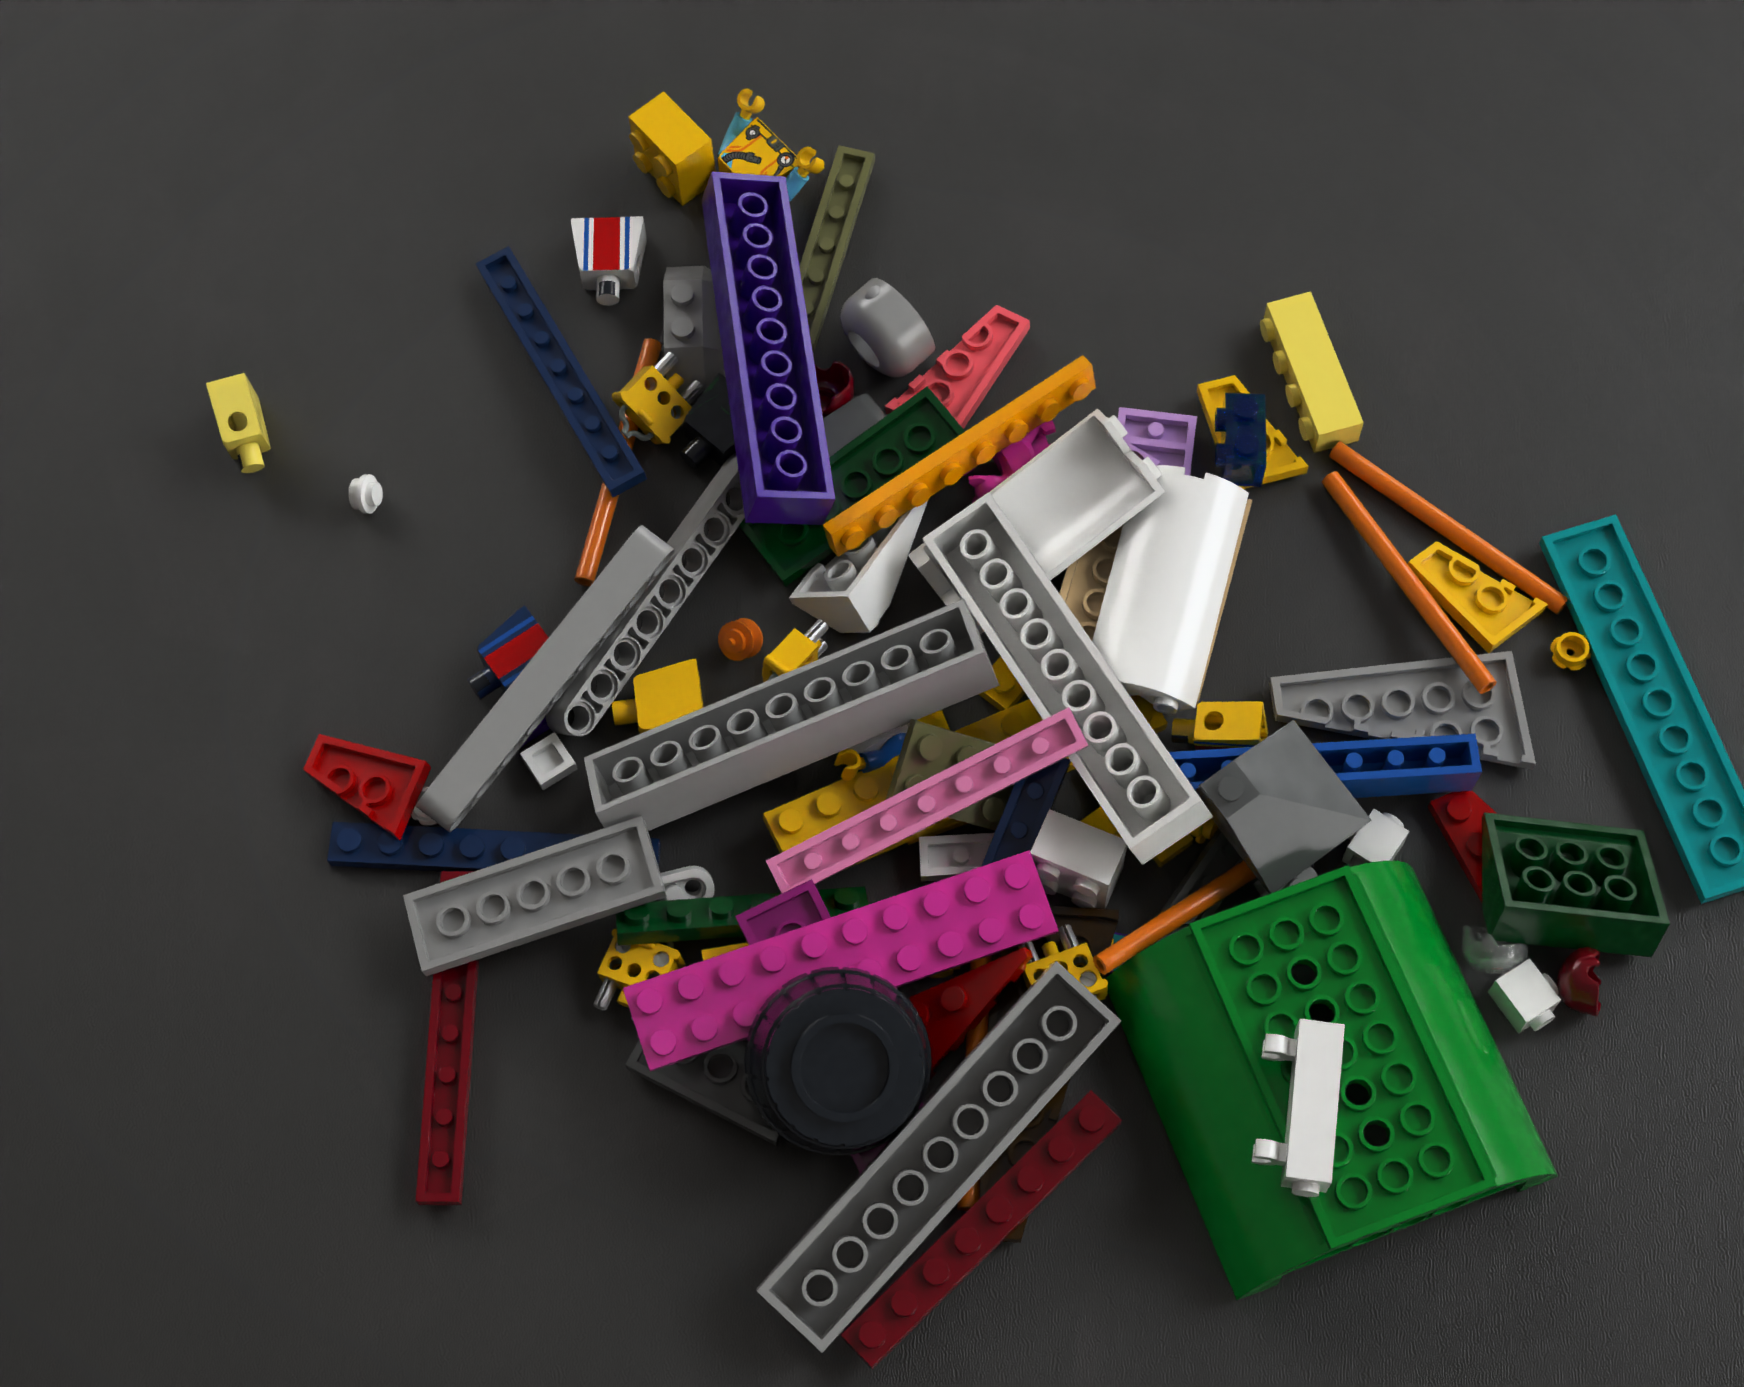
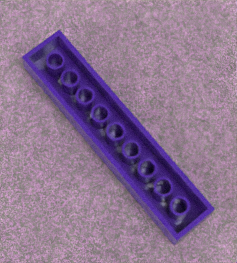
(767, 350)

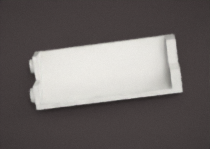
(1066, 499)
(1170, 588)

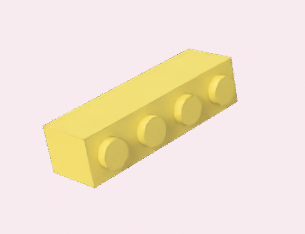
(1311, 372)

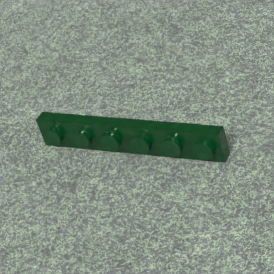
(711, 916)

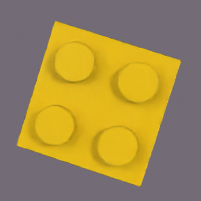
(671, 148)

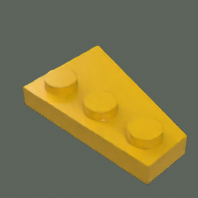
(1280, 459)
(1478, 603)

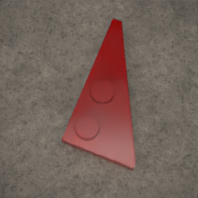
(963, 1002)

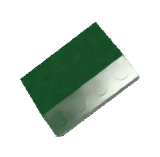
(1570, 885)

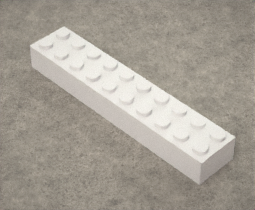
(1063, 669)

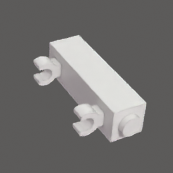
(1312, 1106)

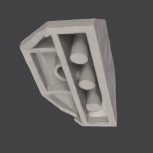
(692, 325)

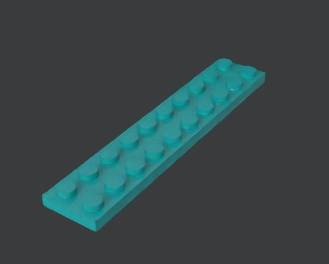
(1654, 701)

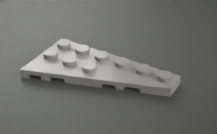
(1413, 702)

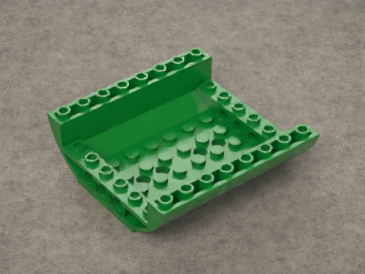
(1411, 1038)

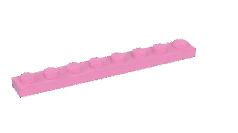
(929, 801)

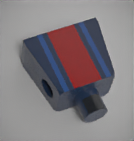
(507, 652)

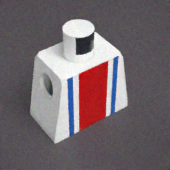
(609, 254)

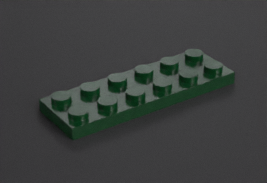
(857, 470)

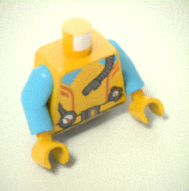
(756, 150)

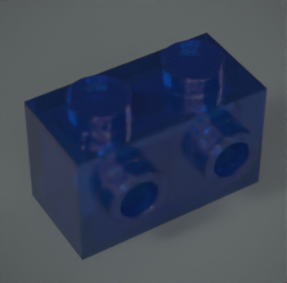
(1242, 438)

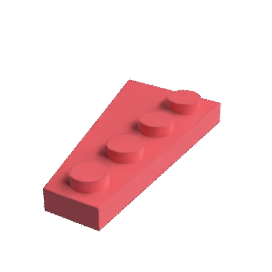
(970, 369)

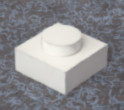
(548, 761)

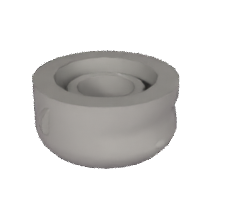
(886, 329)

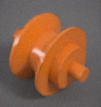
(740, 639)

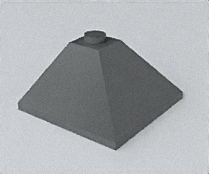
(1281, 806)

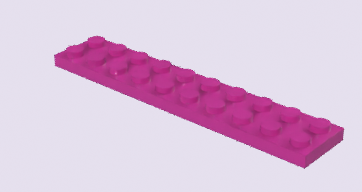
(893, 938)

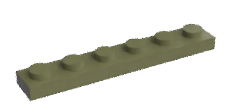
(832, 232)

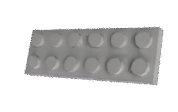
(534, 896)

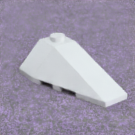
(860, 583)

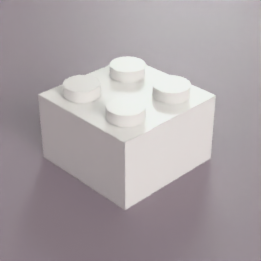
(1078, 860)

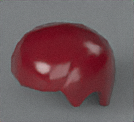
(834, 386)
(1579, 983)

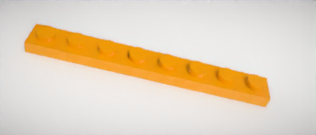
(960, 456)

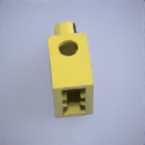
(240, 420)

